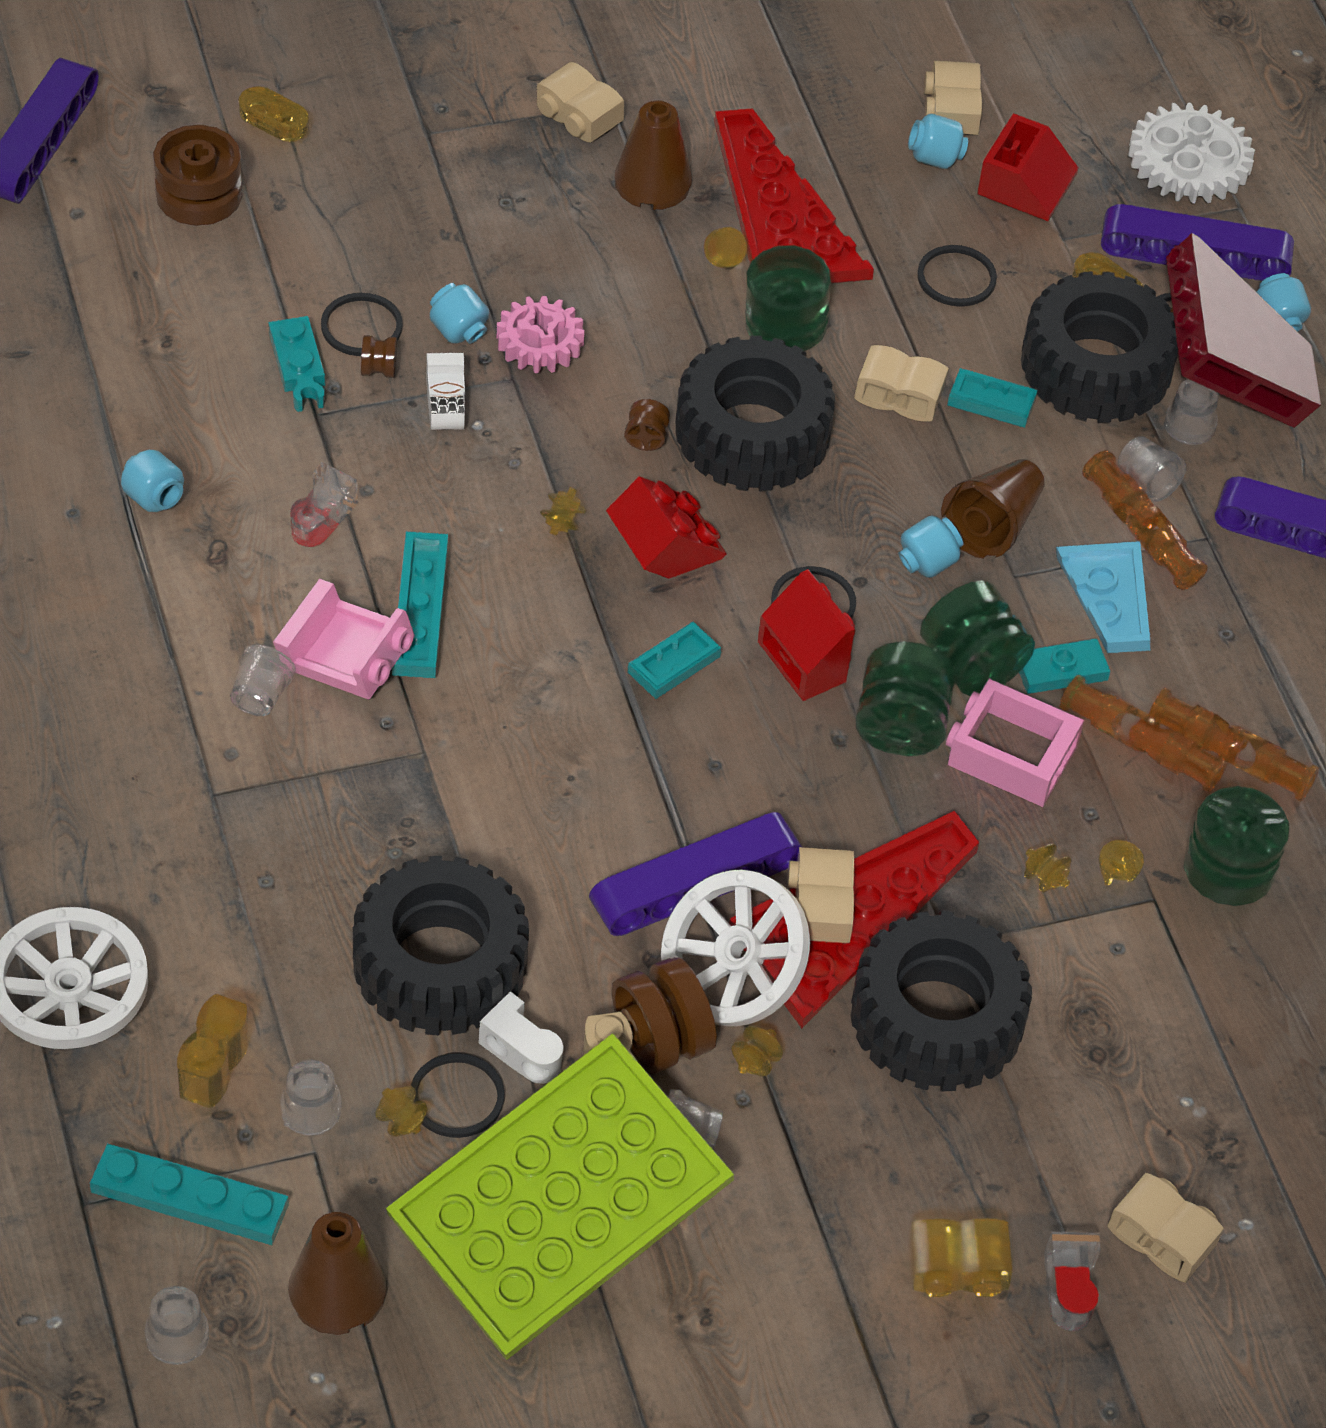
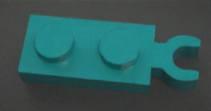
(298, 360)

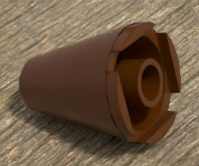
(654, 159)
(993, 507)
(337, 1277)

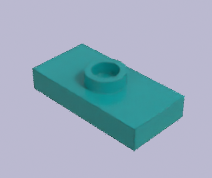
(992, 397)
(674, 660)
(1059, 664)

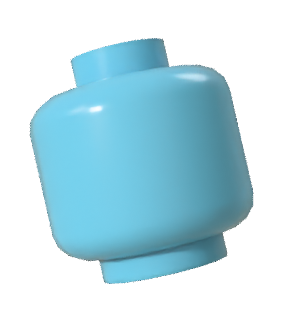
(937, 141)
(1287, 298)
(459, 313)
(152, 481)
(930, 546)

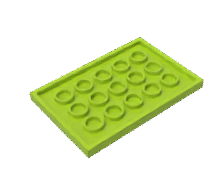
(559, 1195)

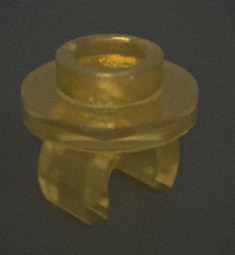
(1120, 861)

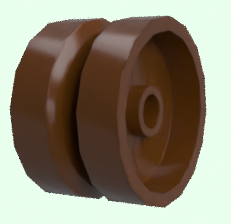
(197, 175)
(665, 1014)

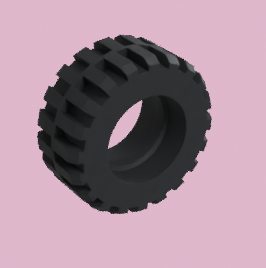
(1092, 382)
(748, 451)
(439, 896)
(930, 1048)

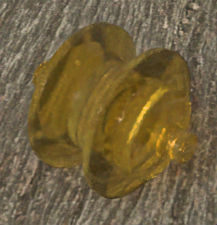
(725, 247)
(562, 511)
(1047, 867)
(757, 1051)
(402, 1112)

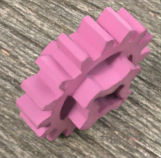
(540, 334)

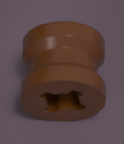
(378, 356)
(647, 424)

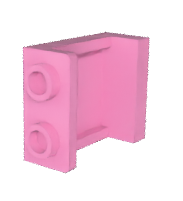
(343, 641)

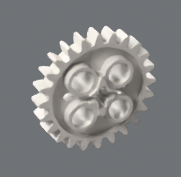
(1191, 152)

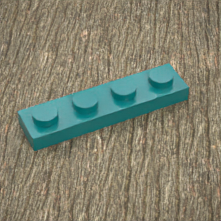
(422, 600)
(189, 1194)

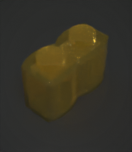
(212, 1051)
(960, 1256)

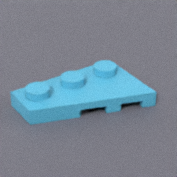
(1111, 592)

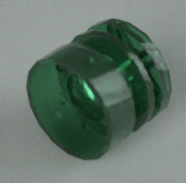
(788, 296)
(978, 636)
(905, 698)
(1236, 845)

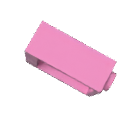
(1001, 768)

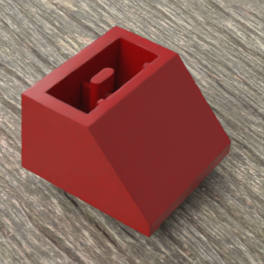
(1027, 168)
(665, 528)
(808, 637)

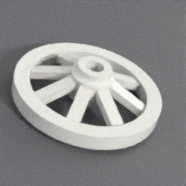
(735, 938)
(71, 973)

